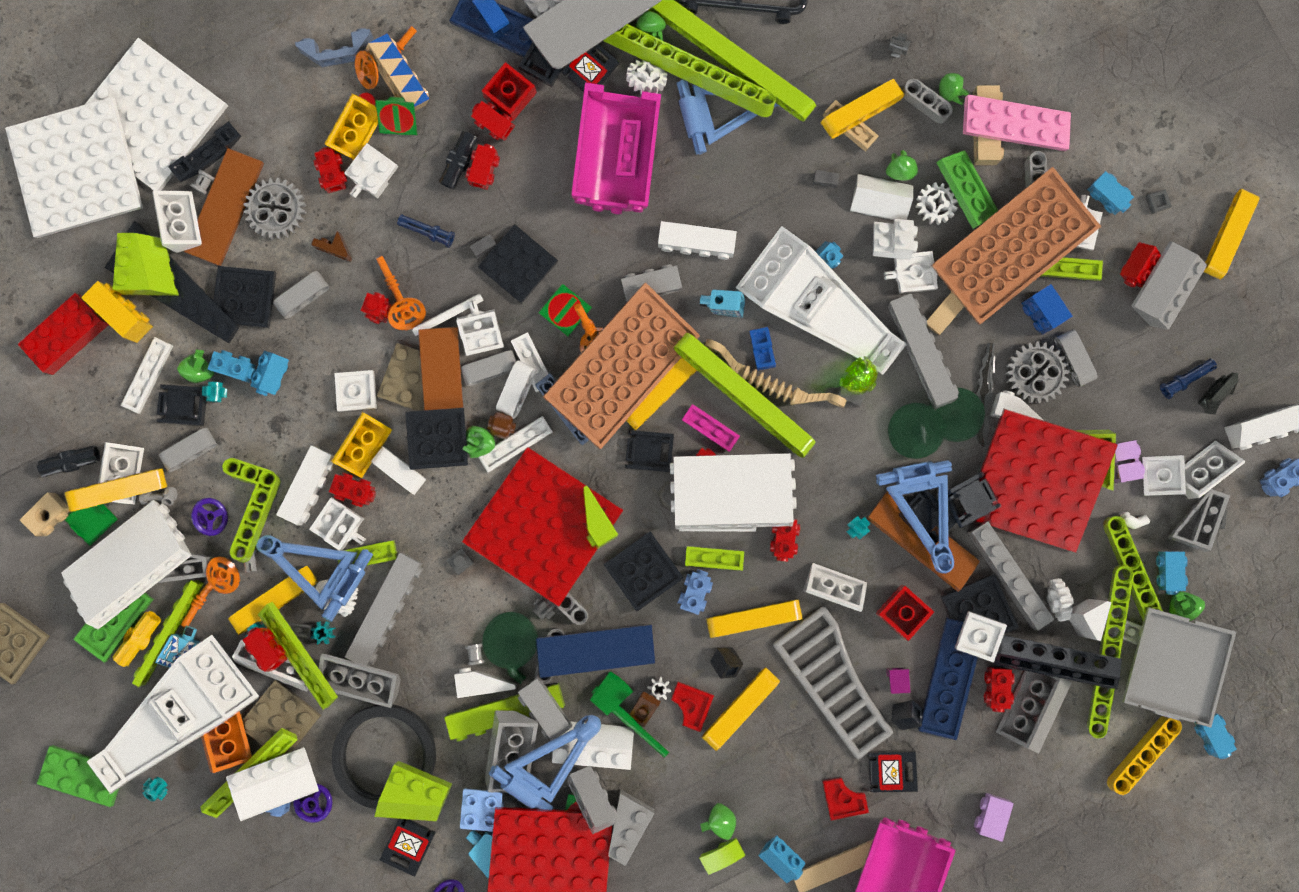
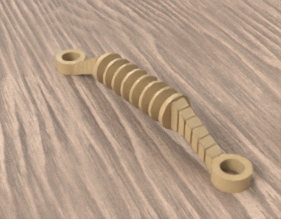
(796, 396)

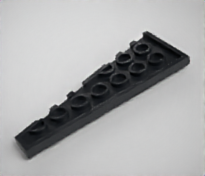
(192, 300)

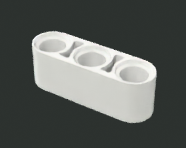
(516, 389)
(398, 470)

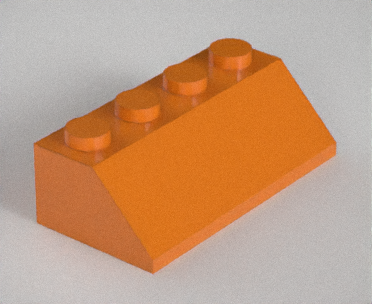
(226, 745)

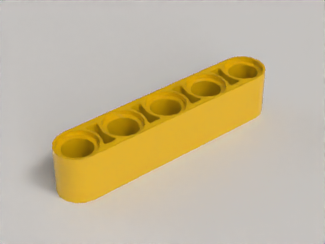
(862, 108)
(1231, 233)
(661, 393)
(115, 489)
(279, 595)
(754, 618)
(740, 709)
(1153, 753)

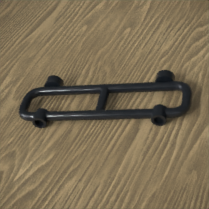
(783, 13)

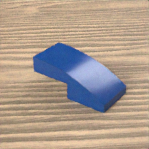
(491, 13)
(762, 348)

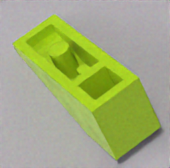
(598, 525)

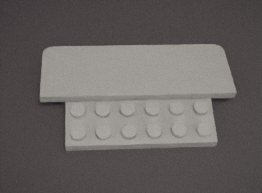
(572, 27)

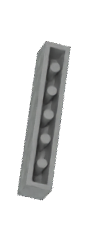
(922, 351)
(1010, 576)
(384, 609)

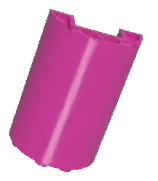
(598, 149)
(905, 860)

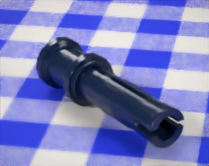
(434, 234)
(1181, 382)

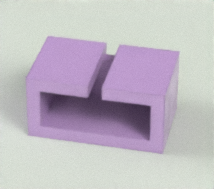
(1127, 462)
(994, 816)

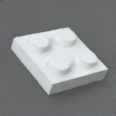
(355, 391)
(1164, 475)
(980, 636)

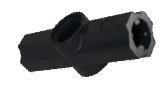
(458, 160)
(68, 461)

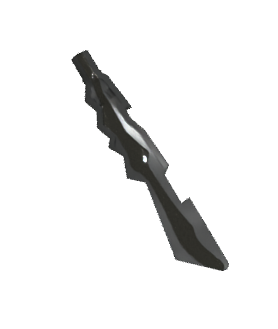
(985, 390)

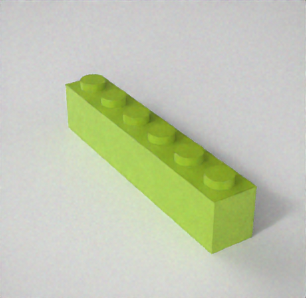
(481, 717)

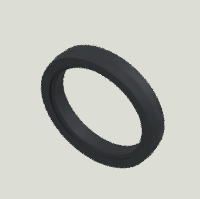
(339, 763)

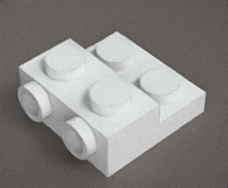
(895, 239)

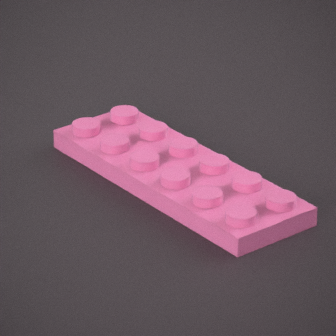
(1016, 123)

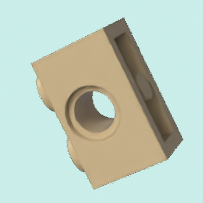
(35, 517)

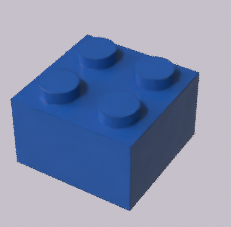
(1046, 310)

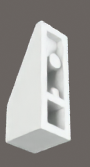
(1008, 401)
(477, 683)

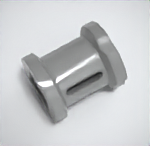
(202, 182)
(475, 654)

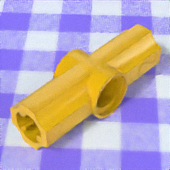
(136, 638)

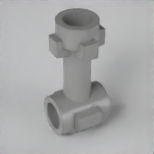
(167, 498)

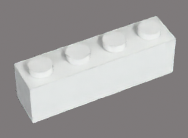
(697, 240)
(306, 486)
(284, 673)

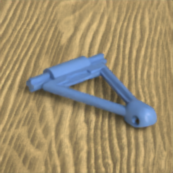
(698, 117)
(919, 478)
(339, 586)
(530, 789)

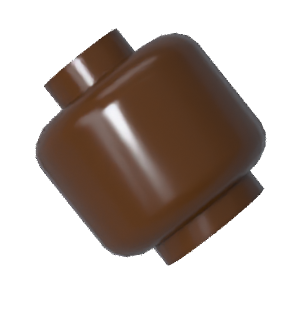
(501, 425)

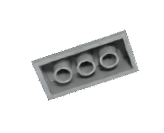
(1168, 286)
(360, 680)
(1033, 710)
(510, 739)

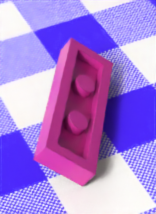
(629, 148)
(710, 428)

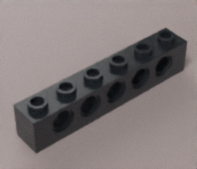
(1059, 662)

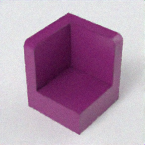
(898, 680)

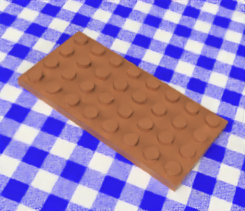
(1016, 245)
(620, 366)

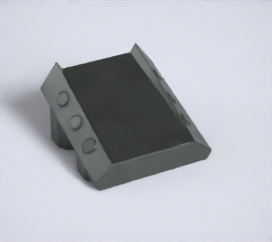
(1218, 392)

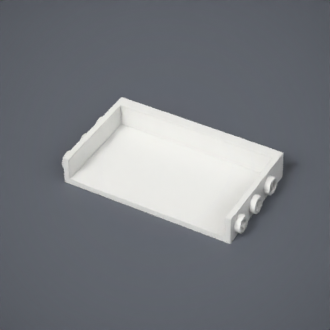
(733, 491)
(125, 564)

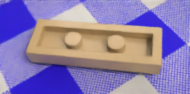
(860, 134)

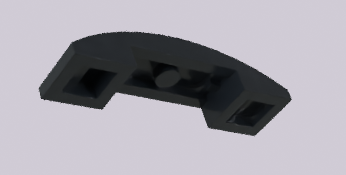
(207, 154)

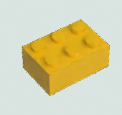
(117, 311)

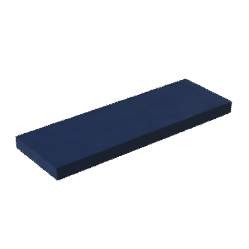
(509, 37)
(595, 650)
(948, 685)

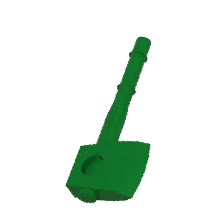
(609, 697)

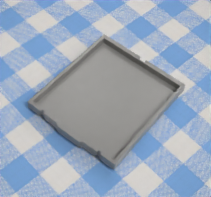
(1179, 667)

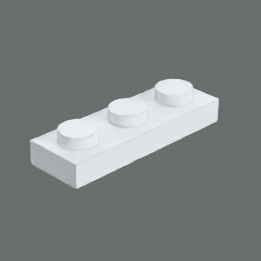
(528, 354)

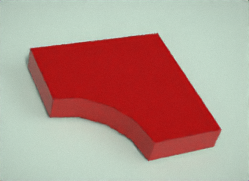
(693, 704)
(843, 801)

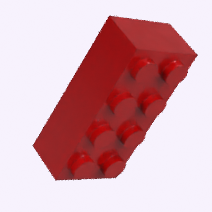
(62, 334)

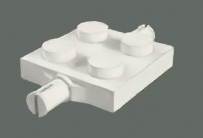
(914, 274)

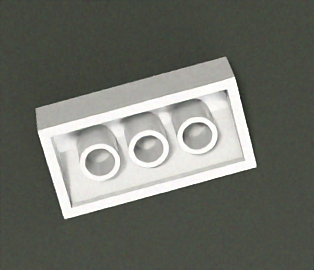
(1263, 427)
(607, 749)
(272, 784)

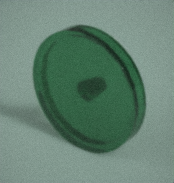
(962, 417)
(916, 430)
(510, 640)

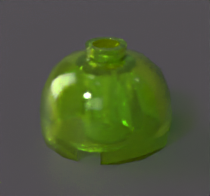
(861, 376)

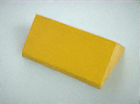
(353, 127)
(361, 445)

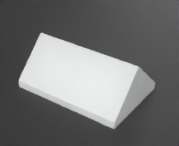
(881, 198)
(177, 220)
(120, 462)
(1209, 469)
(836, 587)
(1090, 618)

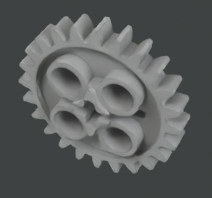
(272, 225)
(1049, 385)

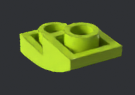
(722, 857)

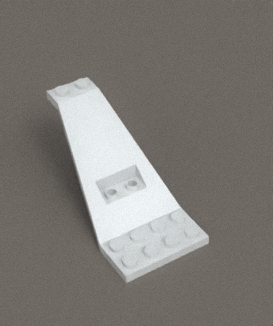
(789, 279)
(204, 691)

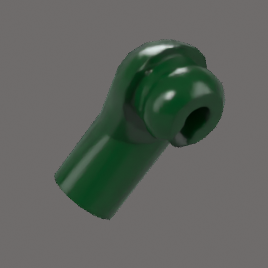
(516, 675)

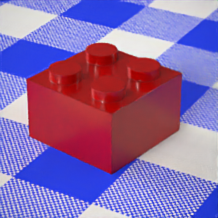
(509, 91)
(904, 612)

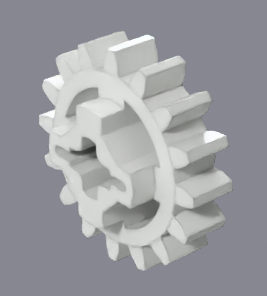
(646, 77)
(929, 202)
(1060, 600)

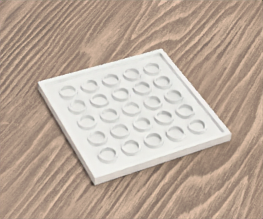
(159, 111)
(74, 167)

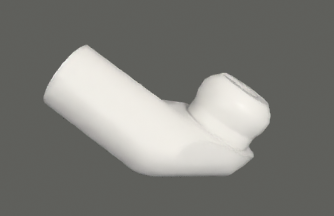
(1134, 523)

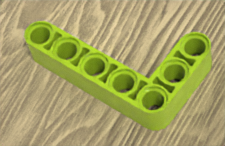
(254, 505)

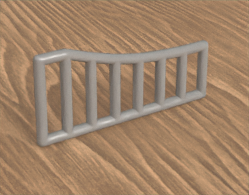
(846, 666)

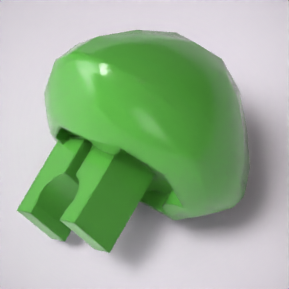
(651, 24)
(952, 87)
(902, 167)
(195, 368)
(478, 442)
(1186, 605)
(721, 822)

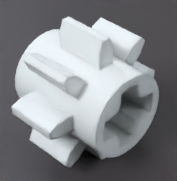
(660, 683)

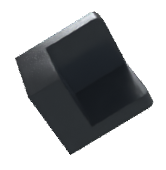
(726, 662)
(907, 715)

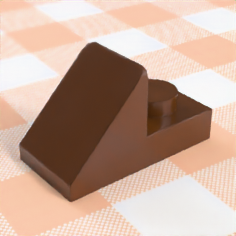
(337, 248)
(644, 708)

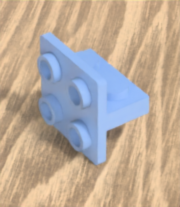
(479, 808)

